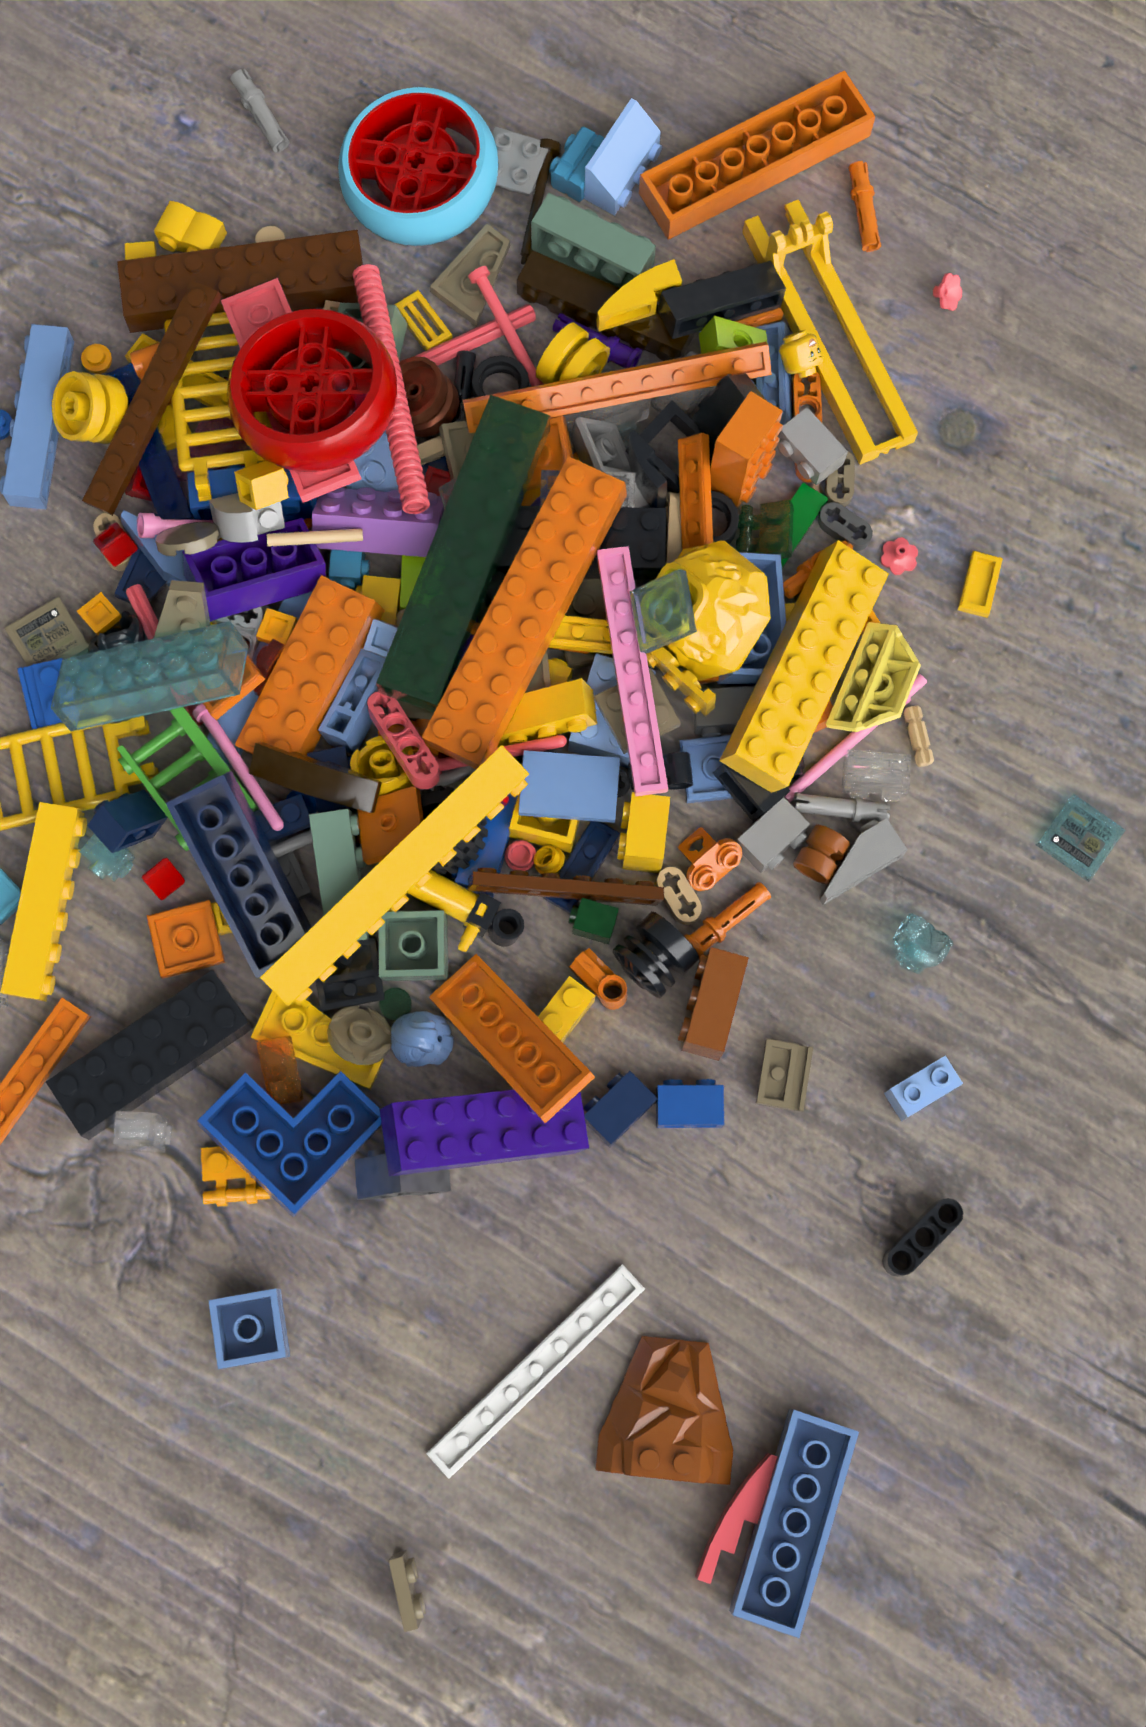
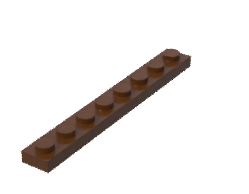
(152, 397)

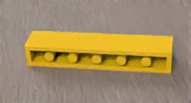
(43, 902)

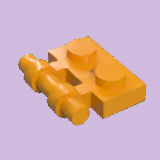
(221, 1167)

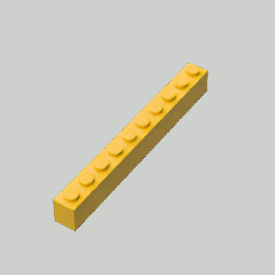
(394, 876)

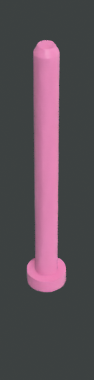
(202, 715)

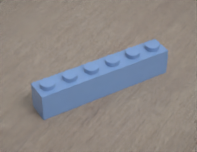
(33, 430)

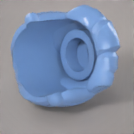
(421, 1039)

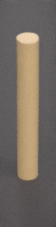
(314, 537)

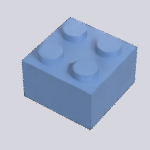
(249, 1328)

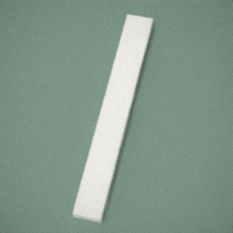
(535, 1371)

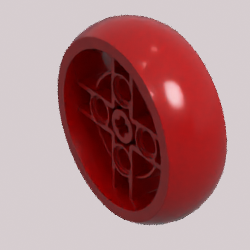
(282, 359)

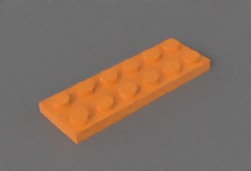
(511, 1038)

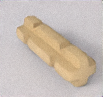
(918, 736)

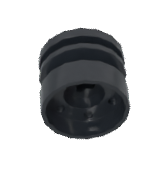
(651, 959)

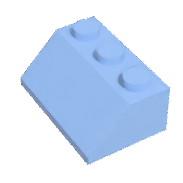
(621, 159)

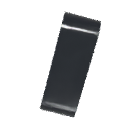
(934, 1226)

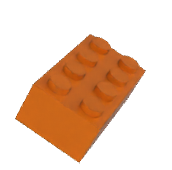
(746, 449)

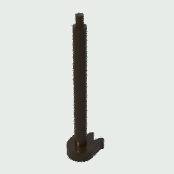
(553, 151)

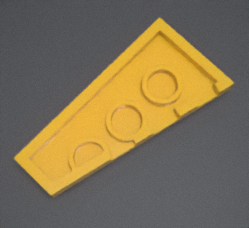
(310, 1038)

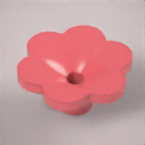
(948, 291)
(898, 561)

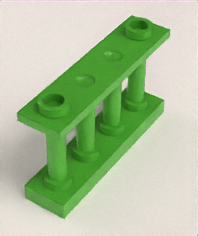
(200, 750)

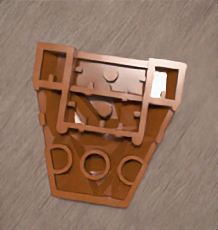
(668, 1417)

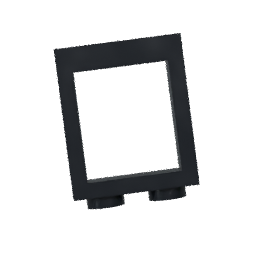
(685, 424)

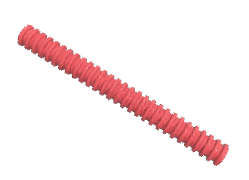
(400, 429)

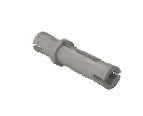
(254, 101)
(838, 807)

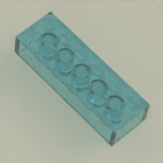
(150, 676)

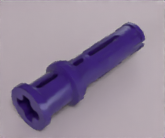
(619, 352)

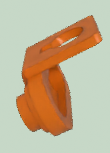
(711, 861)

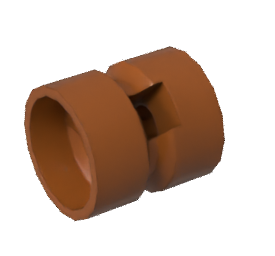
(823, 850)

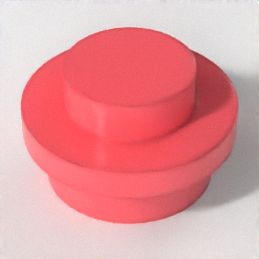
(520, 855)

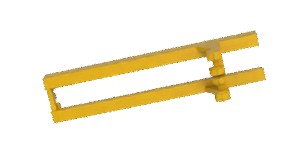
(815, 245)

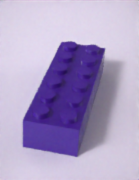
(476, 1132)

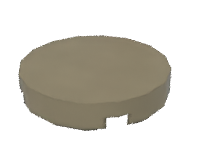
(188, 537)
(359, 1035)

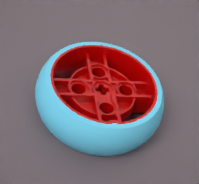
(394, 132)

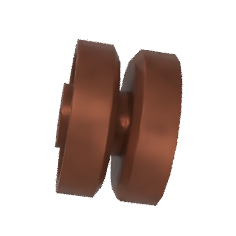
(429, 394)

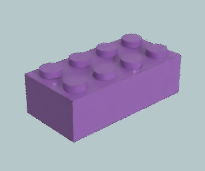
(382, 520)

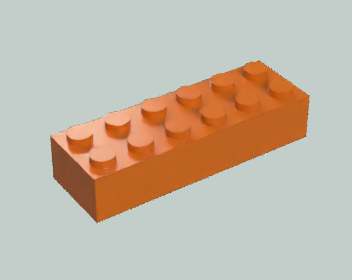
(310, 669)

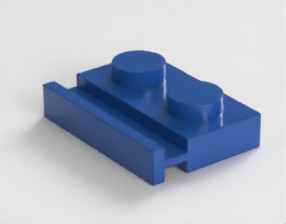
(38, 689)

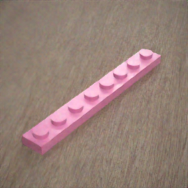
(631, 674)

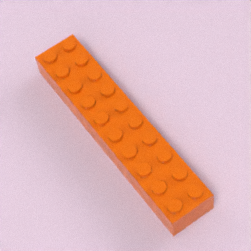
(525, 613)

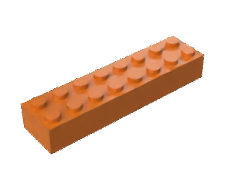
(756, 154)

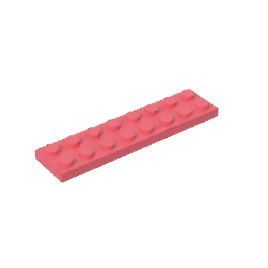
(248, 313)

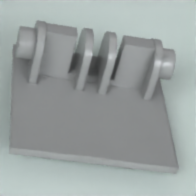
(518, 161)

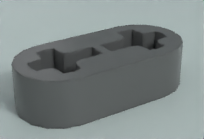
(845, 525)

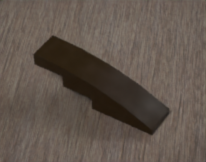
(315, 778)

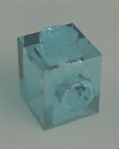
(107, 863)

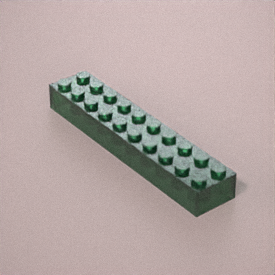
(464, 554)

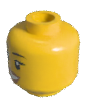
(800, 353)

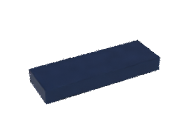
(586, 858)

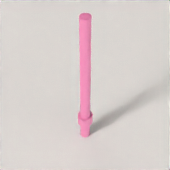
(839, 751)

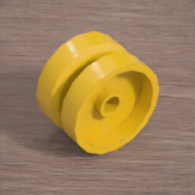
(572, 356)
(88, 407)

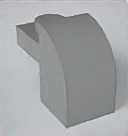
(242, 523)

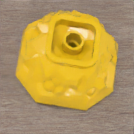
(727, 605)

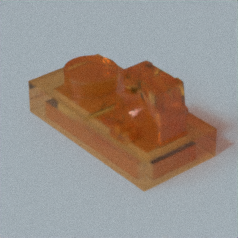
(280, 1069)

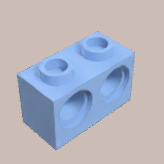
(923, 1088)

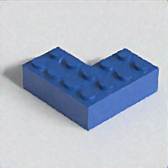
(290, 1154)

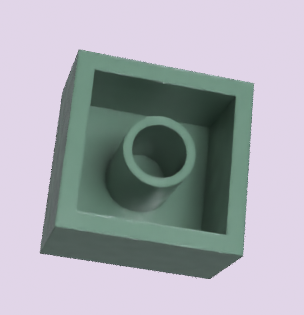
(413, 946)

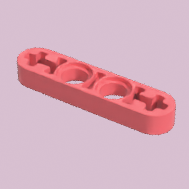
(405, 738)

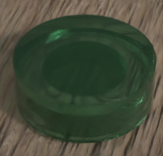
(396, 1003)

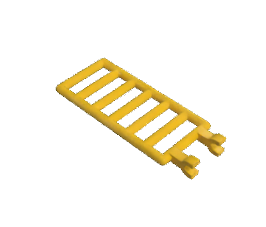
(181, 416)
(112, 732)

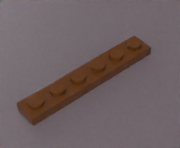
(550, 885)

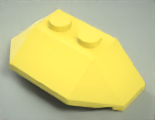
(876, 680)

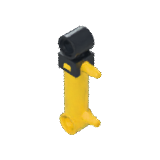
(473, 910)

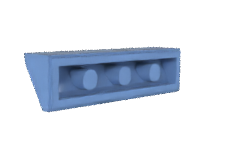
(778, 386)

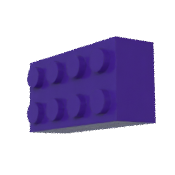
(252, 574)

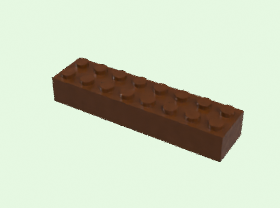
(307, 268)

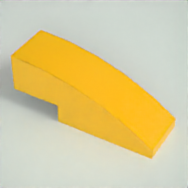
(639, 296)

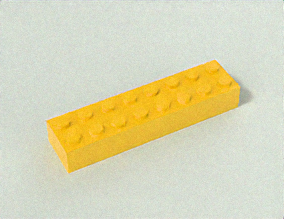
(804, 667)

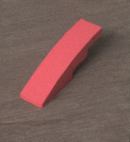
(744, 1505)

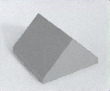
(600, 445)

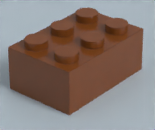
(713, 1003)

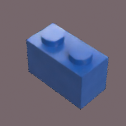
(690, 1104)

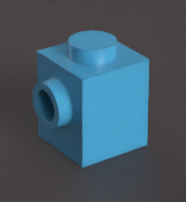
(348, 568)

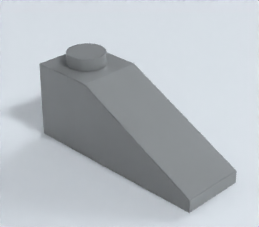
(871, 852)

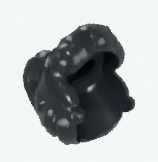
(129, 632)

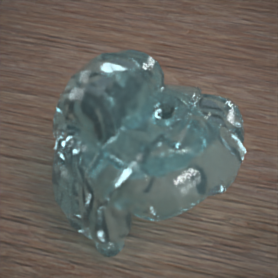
(920, 944)

